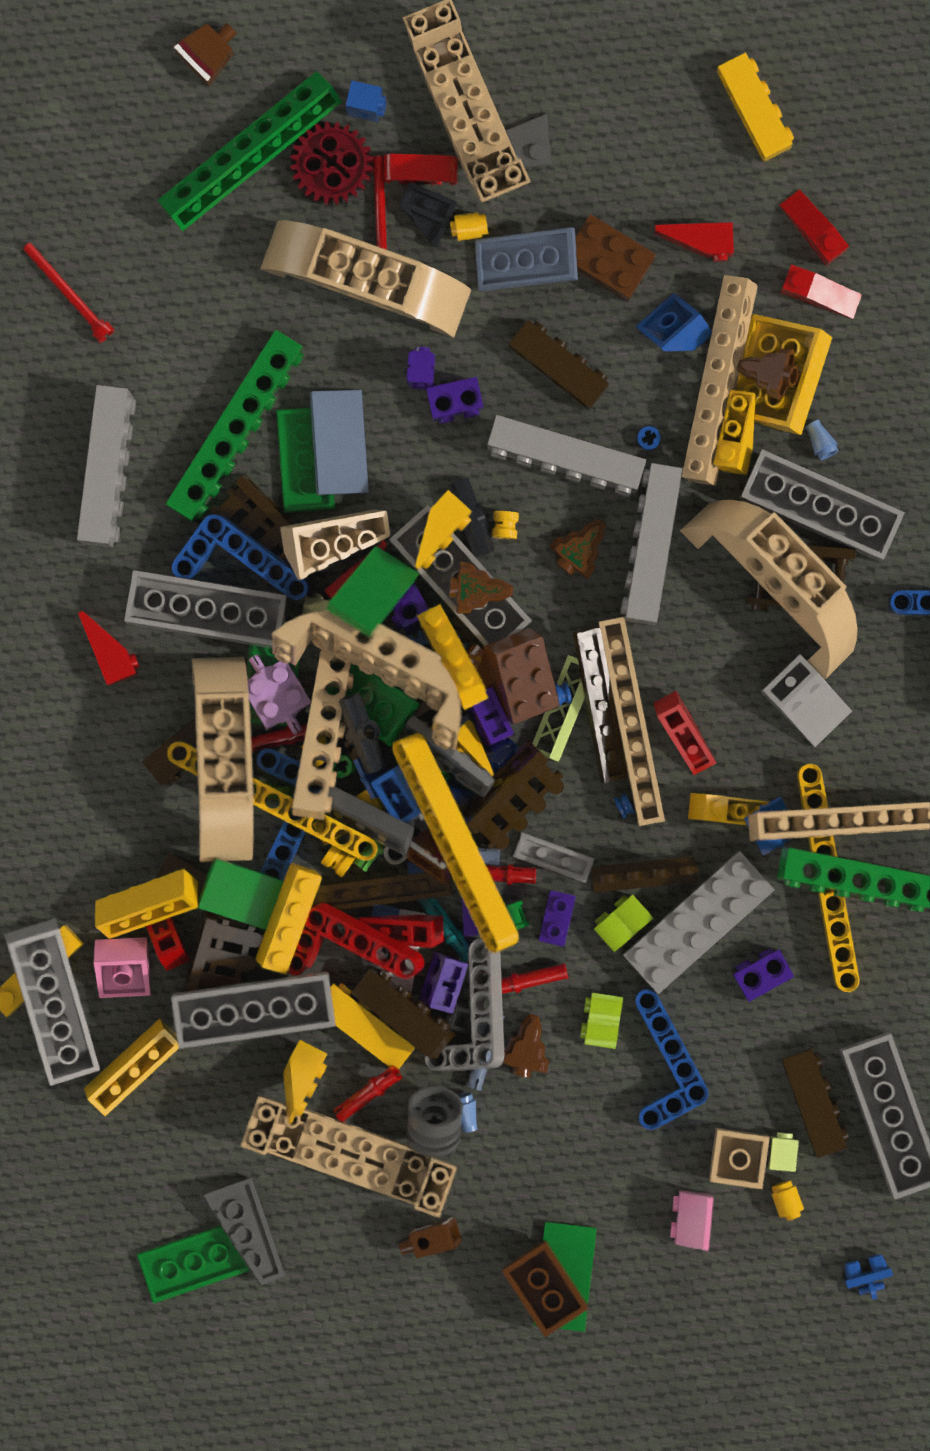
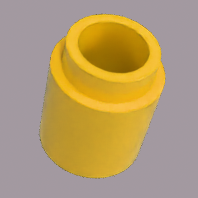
(469, 226)
(787, 1200)

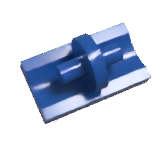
(878, 1271)

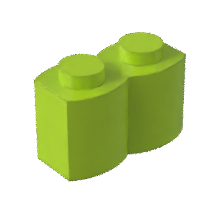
(622, 922)
(602, 1021)

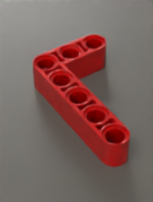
(351, 941)

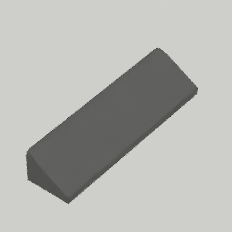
(370, 821)

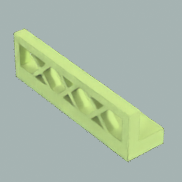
(569, 718)

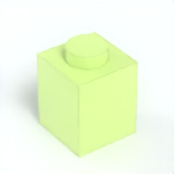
(783, 1152)

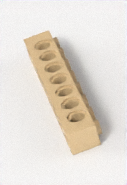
(719, 377)
(631, 722)
(305, 802)
(839, 821)

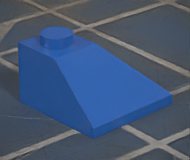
(675, 326)

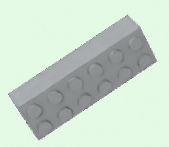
(566, 455)
(105, 466)
(822, 506)
(653, 544)
(205, 609)
(487, 623)
(698, 922)
(52, 1002)
(253, 1009)
(889, 1113)

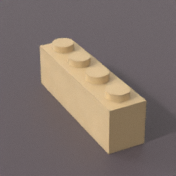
(321, 542)

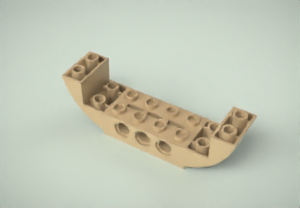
(464, 101)
(367, 274)
(786, 571)
(383, 654)
(223, 758)
(350, 1154)

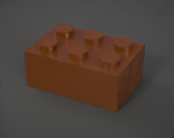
(611, 258)
(521, 675)
(545, 1288)

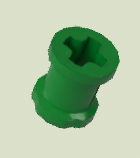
(350, 767)
(517, 915)

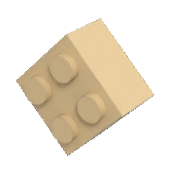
(738, 1158)

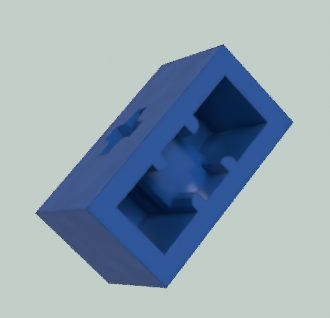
(365, 101)

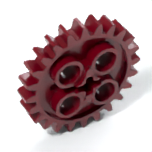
(317, 180)

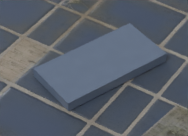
(526, 259)
(339, 442)

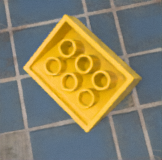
(810, 352)

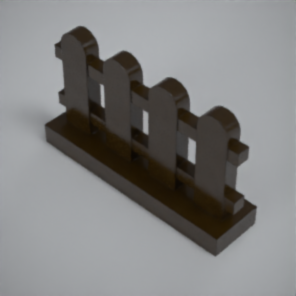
(255, 518)
(508, 782)
(644, 874)
(217, 955)

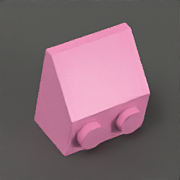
(122, 967)
(692, 1219)

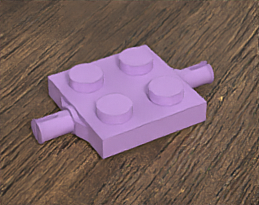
(276, 694)

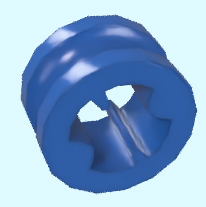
(641, 434)
(563, 693)
(624, 805)

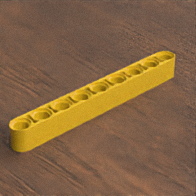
(285, 805)
(455, 843)
(840, 914)

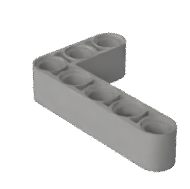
(479, 1017)

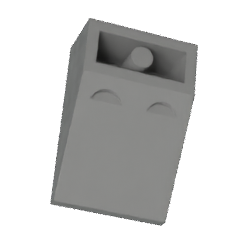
(806, 700)

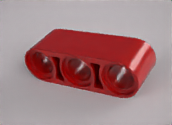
(420, 168)

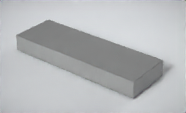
(553, 857)

